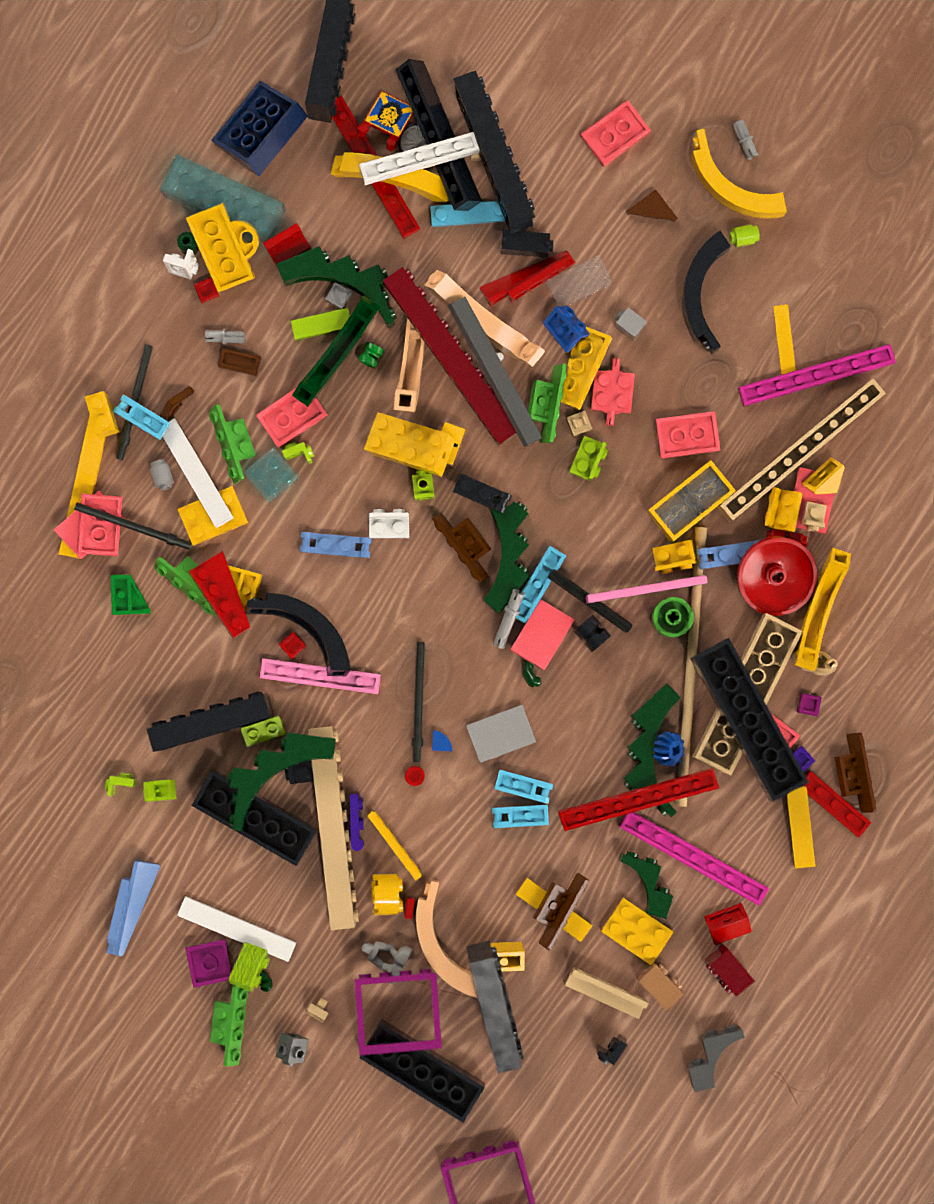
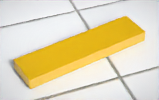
(800, 828)
(395, 845)
(533, 895)

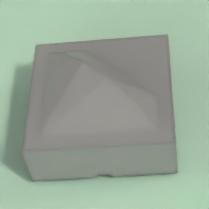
(338, 296)

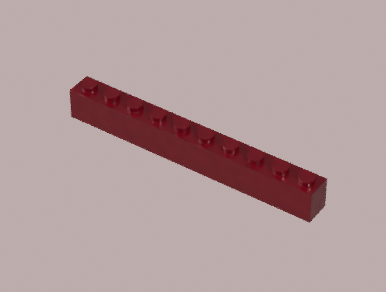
(449, 354)

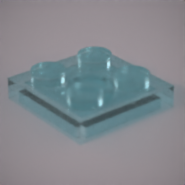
(271, 475)

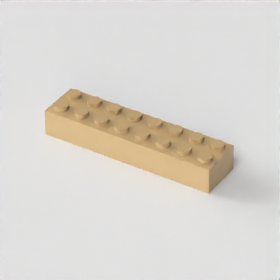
(765, 661)

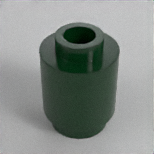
(182, 241)

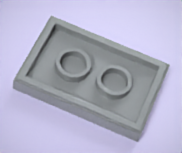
(501, 733)

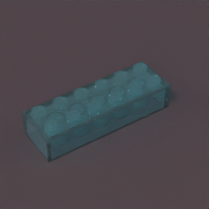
(203, 188)

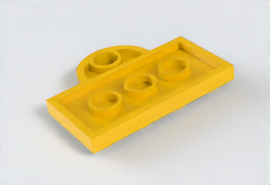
(224, 246)

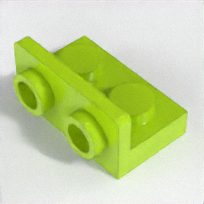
(588, 458)
(263, 730)

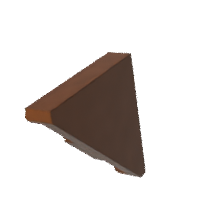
(653, 207)
(175, 404)

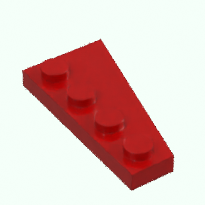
(219, 590)

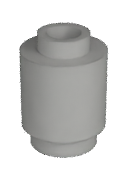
(161, 475)

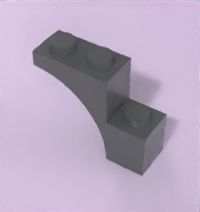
(714, 1043)

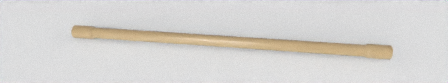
(699, 543)

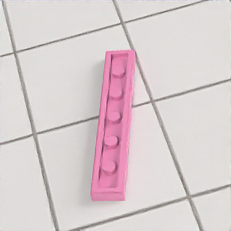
(645, 589)
(318, 676)

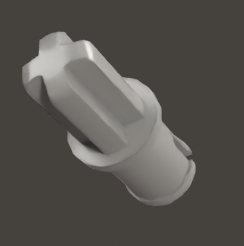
(745, 139)
(225, 336)

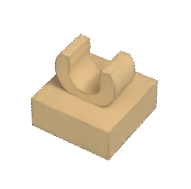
(579, 423)
(318, 1011)

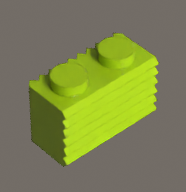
(249, 966)

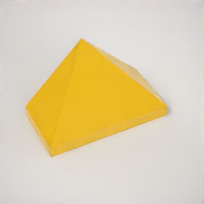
(825, 478)

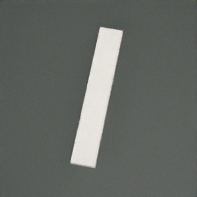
(419, 158)
(196, 474)
(236, 928)

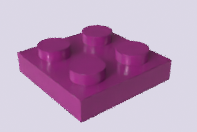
(209, 962)

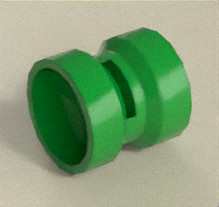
(370, 355)

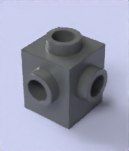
(291, 1048)

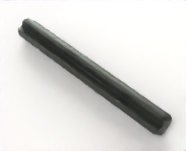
(598, 607)

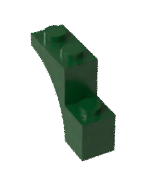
(658, 899)

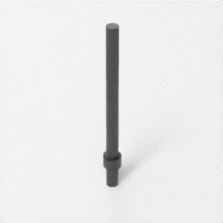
(124, 439)
(170, 539)
(417, 741)

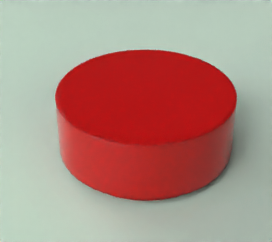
(414, 776)

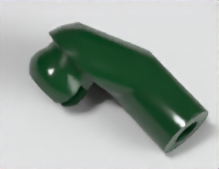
(529, 676)
(266, 982)

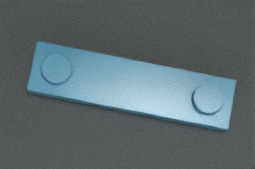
(482, 213)
(539, 582)

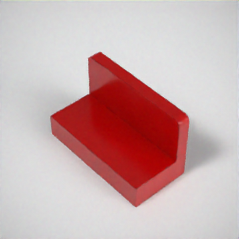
(287, 244)
(728, 924)

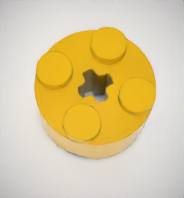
(386, 894)

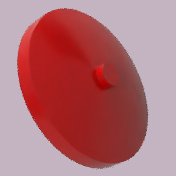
(777, 576)

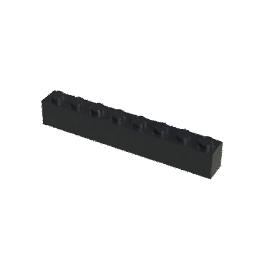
(436, 128)

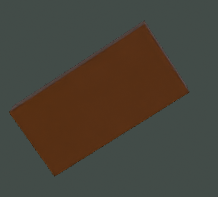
(239, 361)

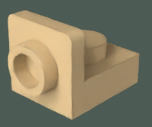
(814, 516)

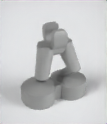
(400, 957)

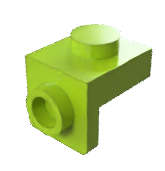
(294, 450)
(124, 779)
(159, 790)

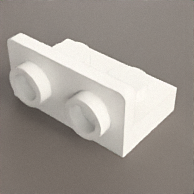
(182, 267)
(388, 524)

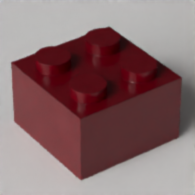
(731, 972)

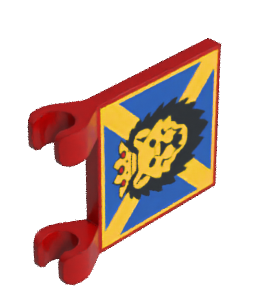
(388, 116)

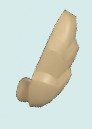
(825, 665)

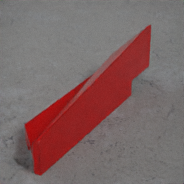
(525, 280)

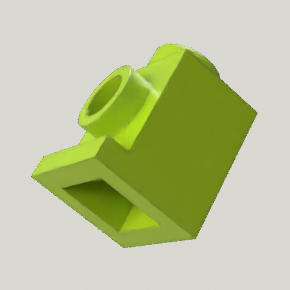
(426, 492)

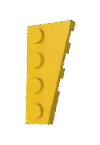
(583, 366)

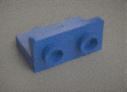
(565, 327)

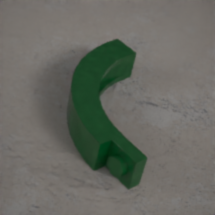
(337, 352)

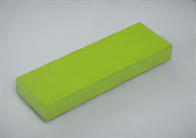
(319, 324)

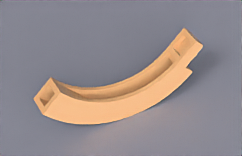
(411, 371)
(441, 963)

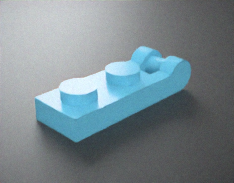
(142, 417)
(523, 786)
(521, 816)

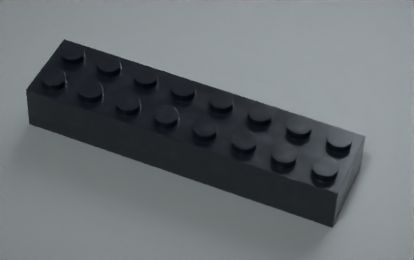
(493, 152)
(749, 720)

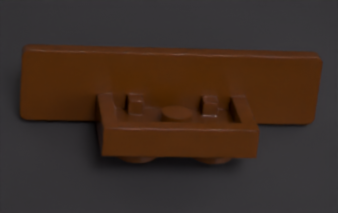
(466, 542)
(855, 775)
(557, 907)

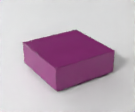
(809, 704)

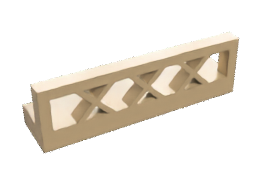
(606, 992)

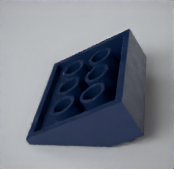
(260, 127)

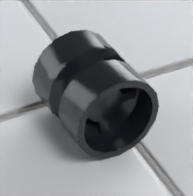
(592, 633)

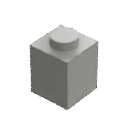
(629, 323)

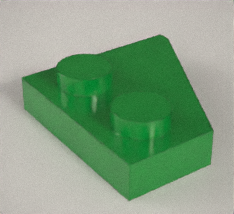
(126, 596)

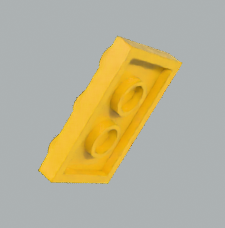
(200, 526)
(637, 931)

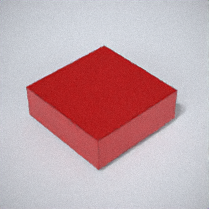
(206, 290)
(292, 645)
(409, 907)

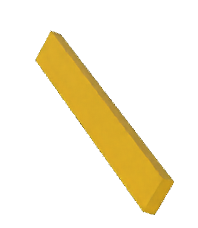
(86, 474)

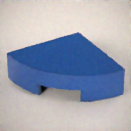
(441, 742)

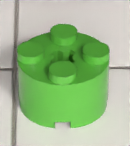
(680, 609)

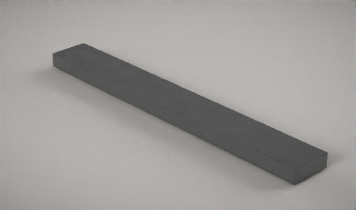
(494, 371)

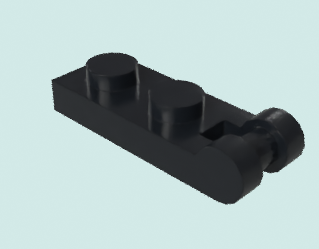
(481, 493)

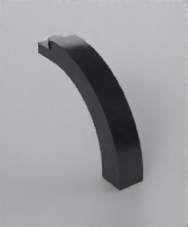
(691, 294)
(312, 621)

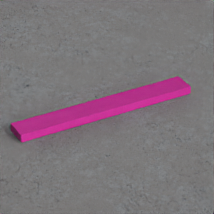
(816, 375)
(694, 857)

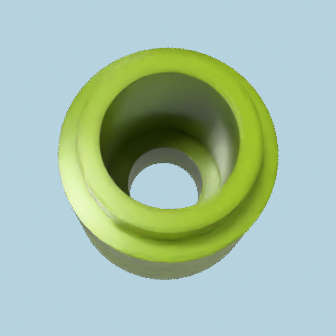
(744, 235)

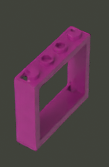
(364, 979)
(487, 1153)

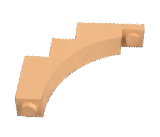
(500, 334)

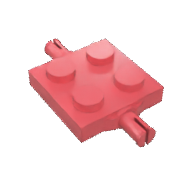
(613, 392)

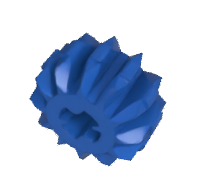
(668, 748)

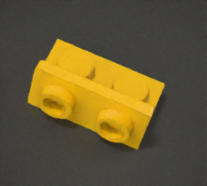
(783, 509)
(674, 555)

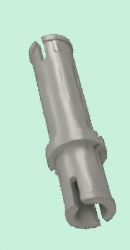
(511, 611)

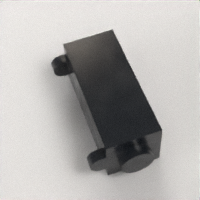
(526, 244)

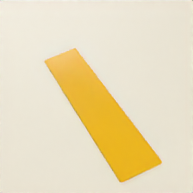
(784, 339)

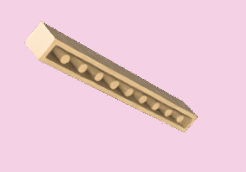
(801, 450)
(334, 836)

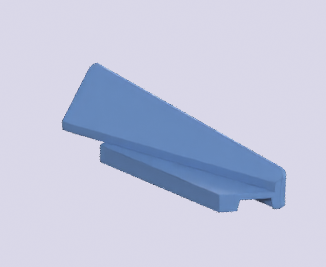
(129, 905)

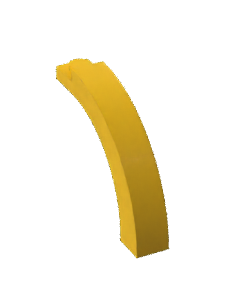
(418, 181)
(726, 192)
(819, 608)

